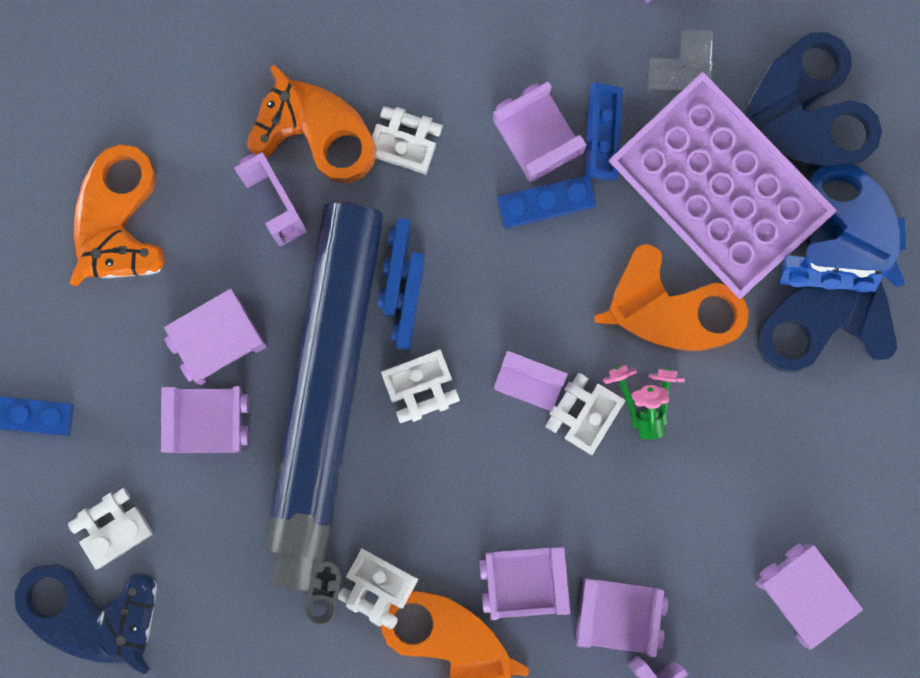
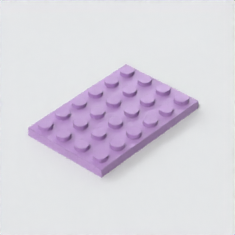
(722, 185)

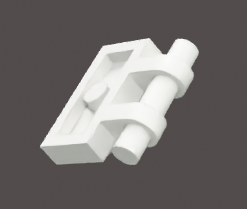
(403, 148)
(415, 377)
(594, 418)
(115, 537)
(382, 579)

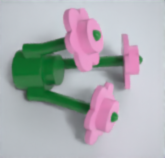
(651, 421)

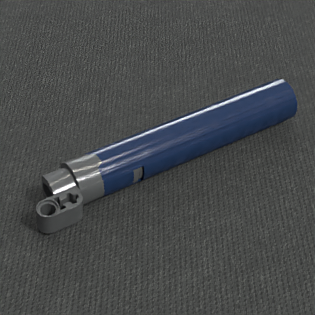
(322, 402)

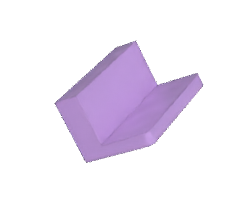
(529, 381)
(642, 670)

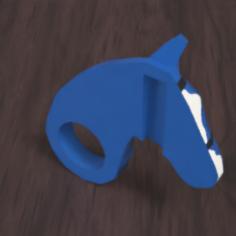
(869, 225)

